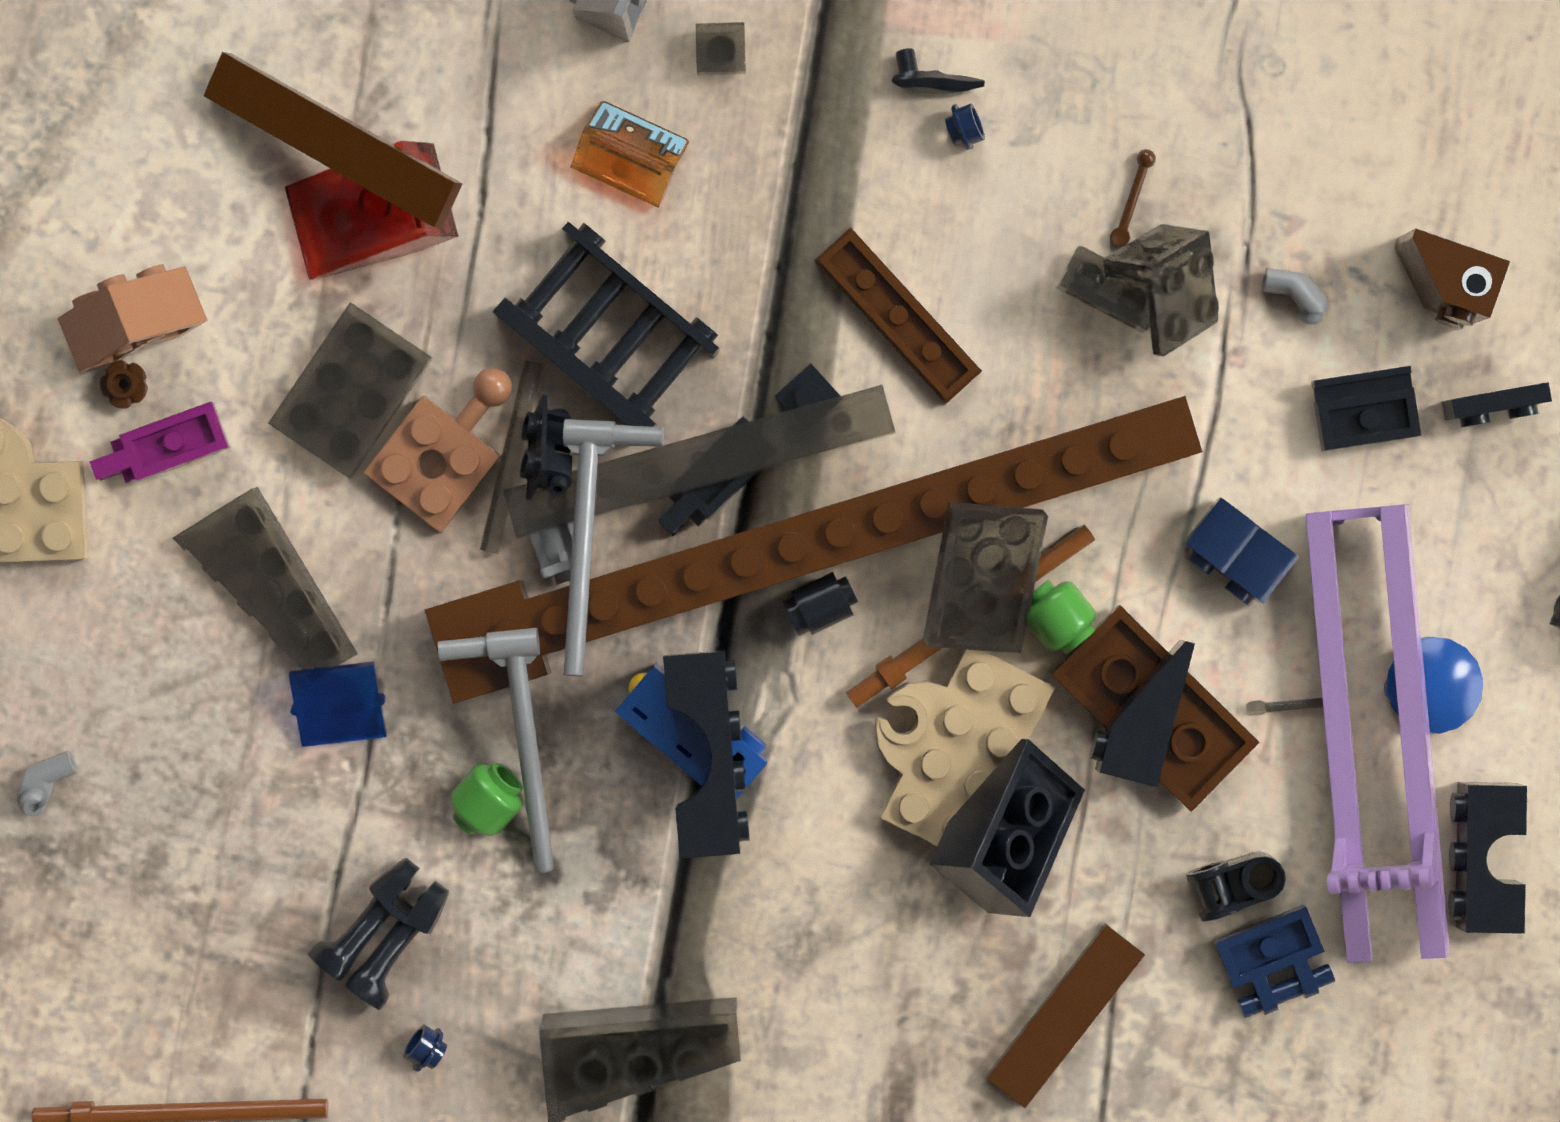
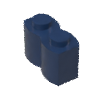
(1238, 551)

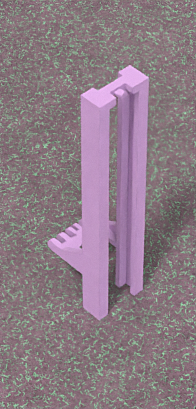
(1348, 870)

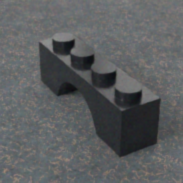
(710, 818)

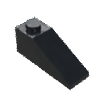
(1142, 727)

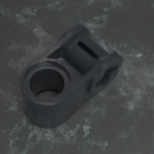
(1233, 884)

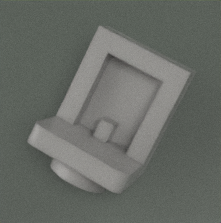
(554, 552)

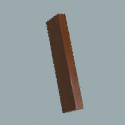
(898, 315)
(1065, 1015)

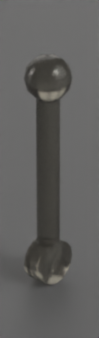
(1260, 707)

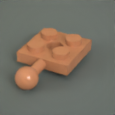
(466, 455)

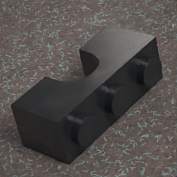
(1482, 816)

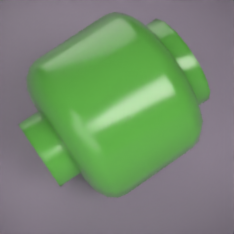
(1060, 616)
(486, 799)

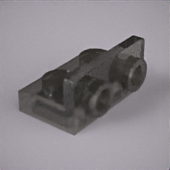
(1087, 282)

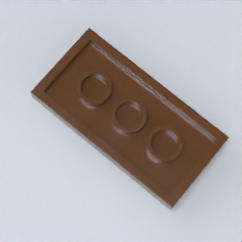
(1205, 735)

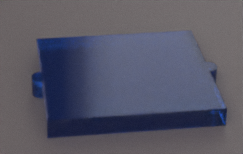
(337, 704)

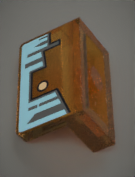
(629, 153)

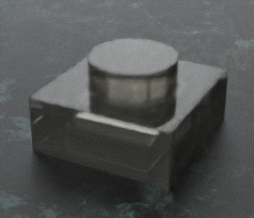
(720, 48)

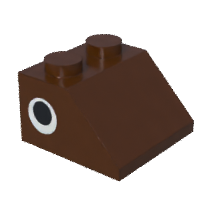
(1452, 277)

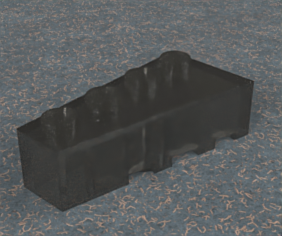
(632, 1050)

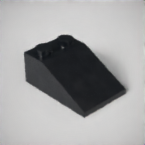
(1009, 832)

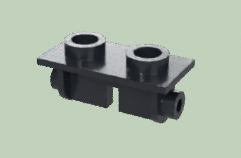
(540, 462)

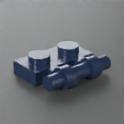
(1267, 948)

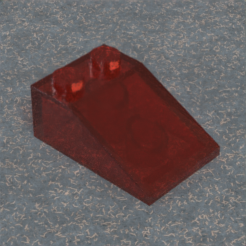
(351, 227)

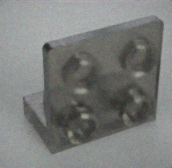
(1177, 279)

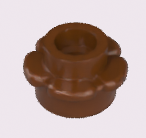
(136, 386)

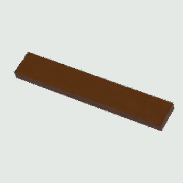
(333, 140)

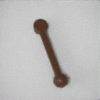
(1120, 236)

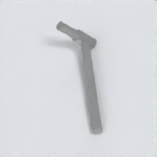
(588, 441)
(514, 651)

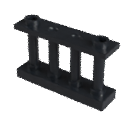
(563, 344)

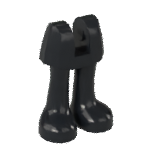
(369, 979)

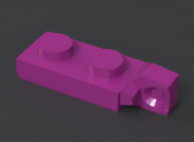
(164, 445)

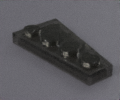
(262, 570)

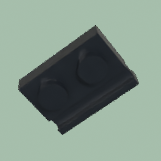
(1366, 408)

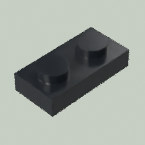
(1476, 408)

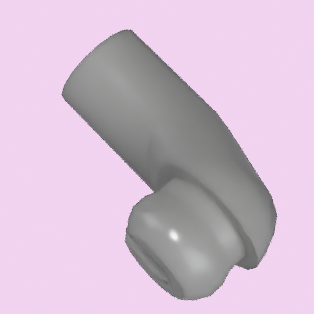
(1302, 289)
(39, 781)

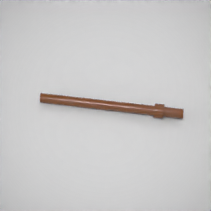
(892, 671)
(185, 1112)

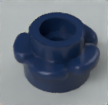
(965, 126)
(425, 1048)

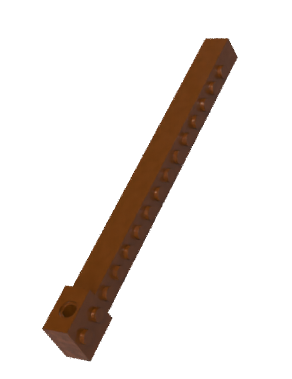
(811, 540)

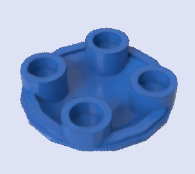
(1451, 684)

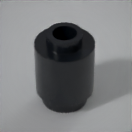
(820, 604)

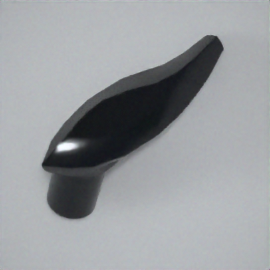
(929, 81)

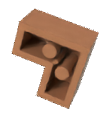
(130, 315)

